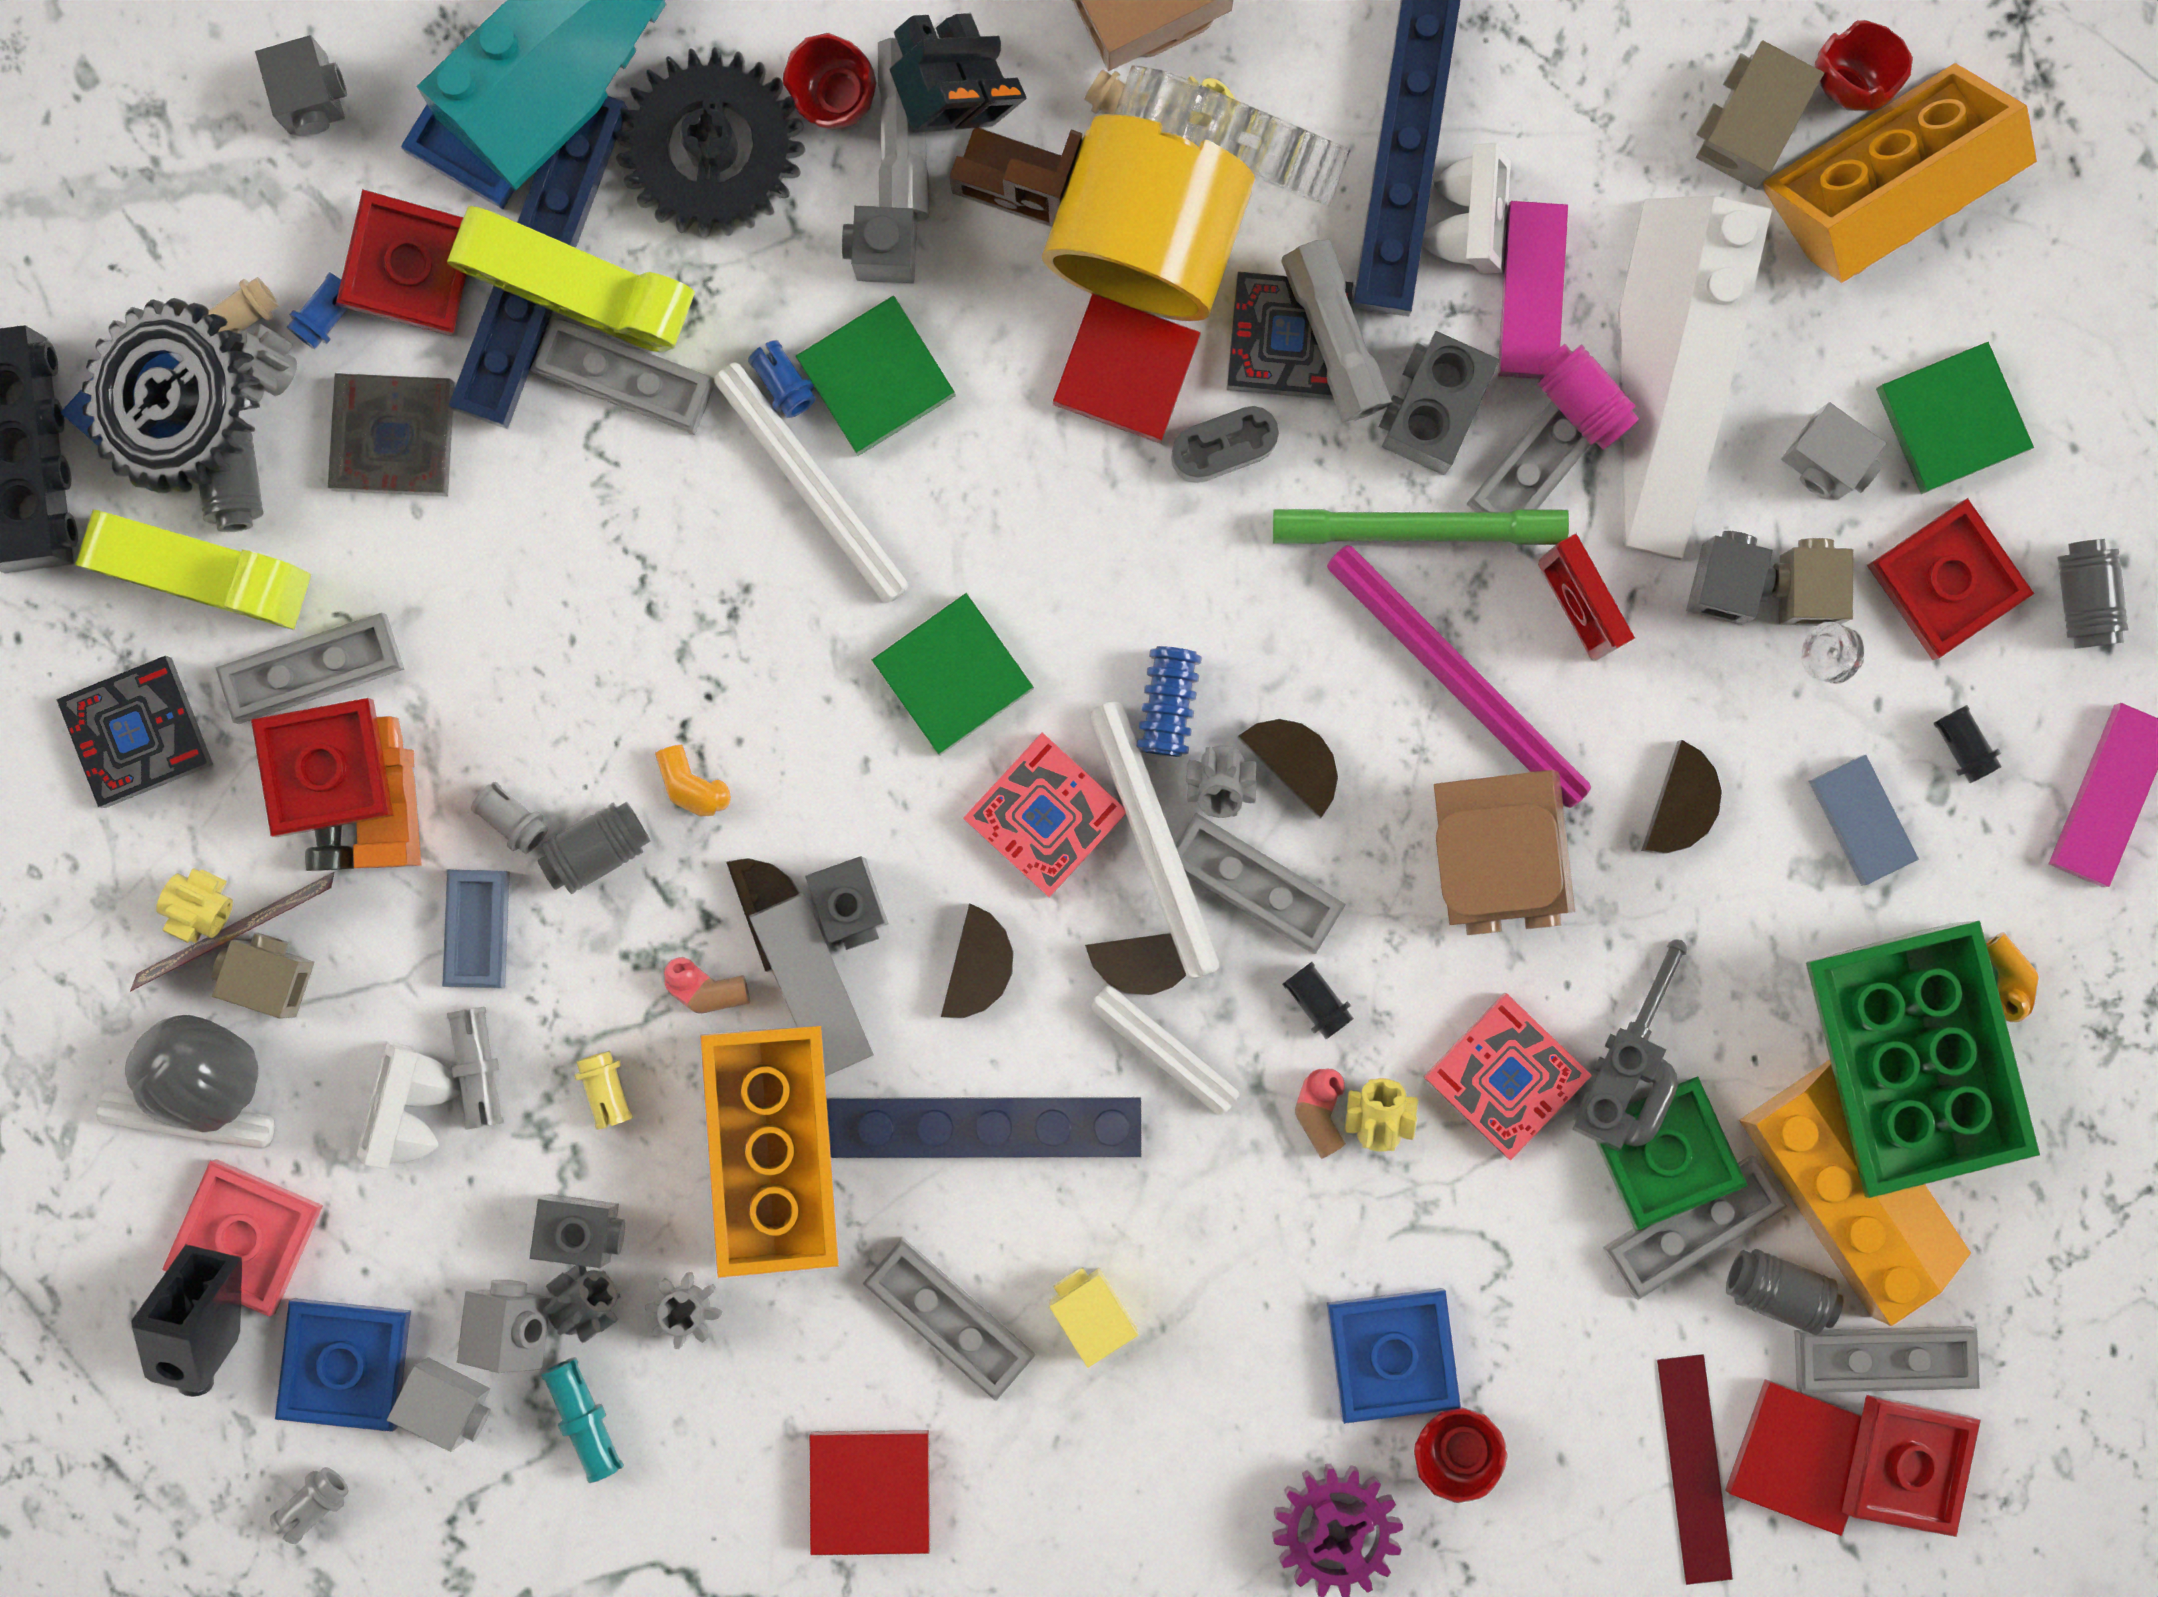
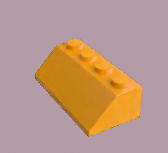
(1902, 170)
(769, 1151)
(1888, 1247)

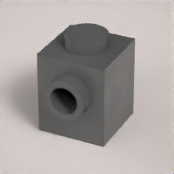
(302, 85)
(881, 244)
(1731, 578)
(847, 903)
(576, 1231)

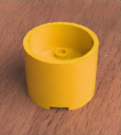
(1148, 218)

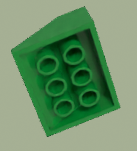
(1922, 1058)

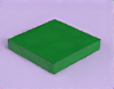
(875, 375)
(1954, 417)
(952, 674)
(1682, 1164)

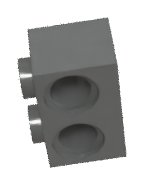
(1448, 407)

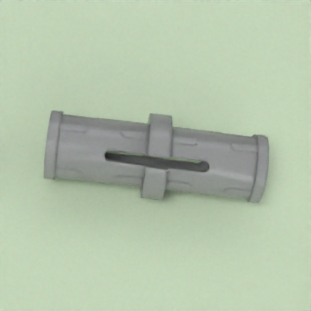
(475, 1068)

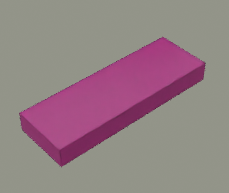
(1532, 287)
(2109, 797)

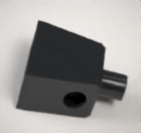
(190, 1320)

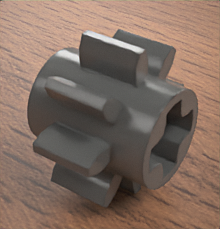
(582, 1302)

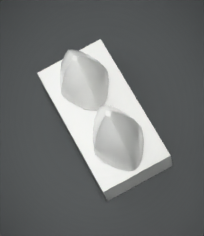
(1480, 234)
(403, 1081)

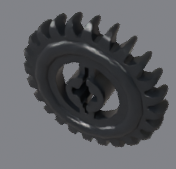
(714, 89)
(196, 394)

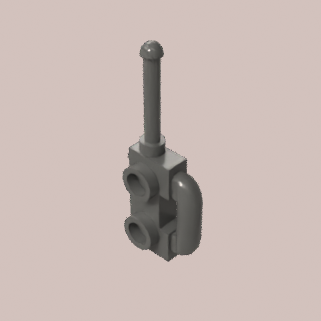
(1628, 1061)

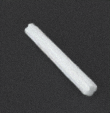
(811, 482)
(1154, 840)

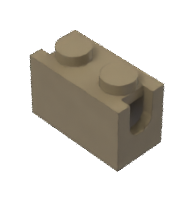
(1758, 115)

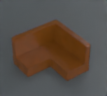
(1014, 174)

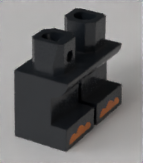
(951, 77)

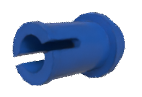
(318, 314)
(790, 391)

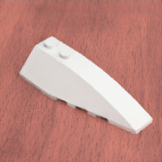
(1679, 353)

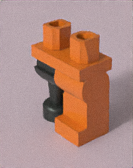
(380, 841)

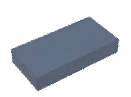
(1863, 820)
(476, 928)

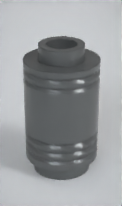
(233, 495)
(2093, 594)
(593, 847)
(1784, 1291)

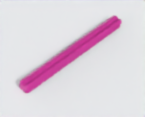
(1455, 672)

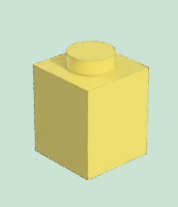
(1091, 1315)

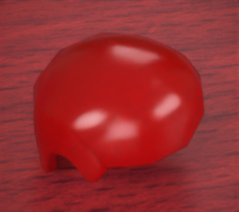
(1864, 66)
(830, 81)
(1460, 1455)

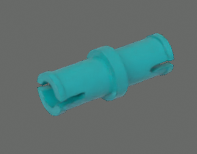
(582, 1420)

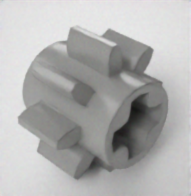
(270, 362)
(1221, 781)
(685, 1326)

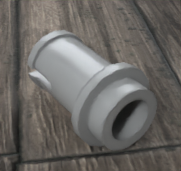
(510, 818)
(321, 1494)

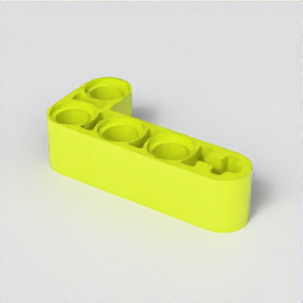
(632, 307)
(194, 569)

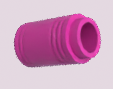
(1587, 395)

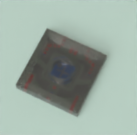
(391, 434)

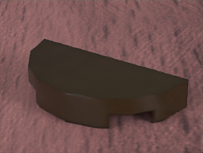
(1297, 759)
(1686, 802)
(758, 888)
(1138, 964)
(980, 966)

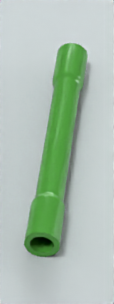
(1517, 527)

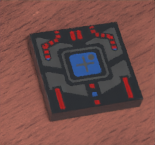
(1274, 341)
(134, 732)

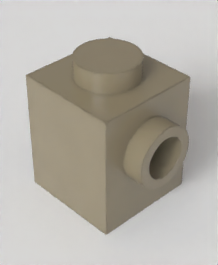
(1814, 583)
(261, 976)

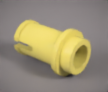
(603, 1089)

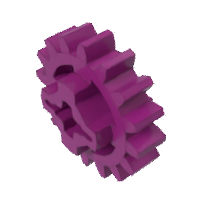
(1317, 1544)

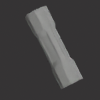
(903, 153)
(1350, 368)

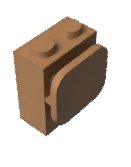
(1145, 27)
(1503, 851)

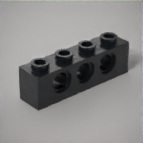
(50, 531)

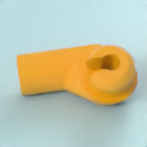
(687, 789)
(2016, 978)

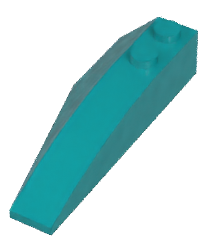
(534, 77)

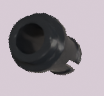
(1968, 744)
(1318, 1001)

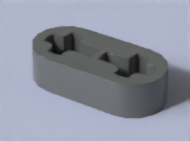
(1220, 431)

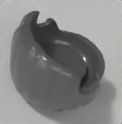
(192, 1073)

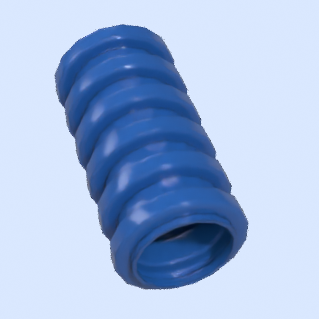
(1169, 701)

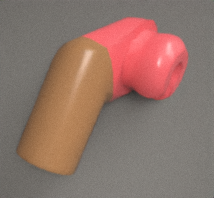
(701, 992)
(1315, 1109)

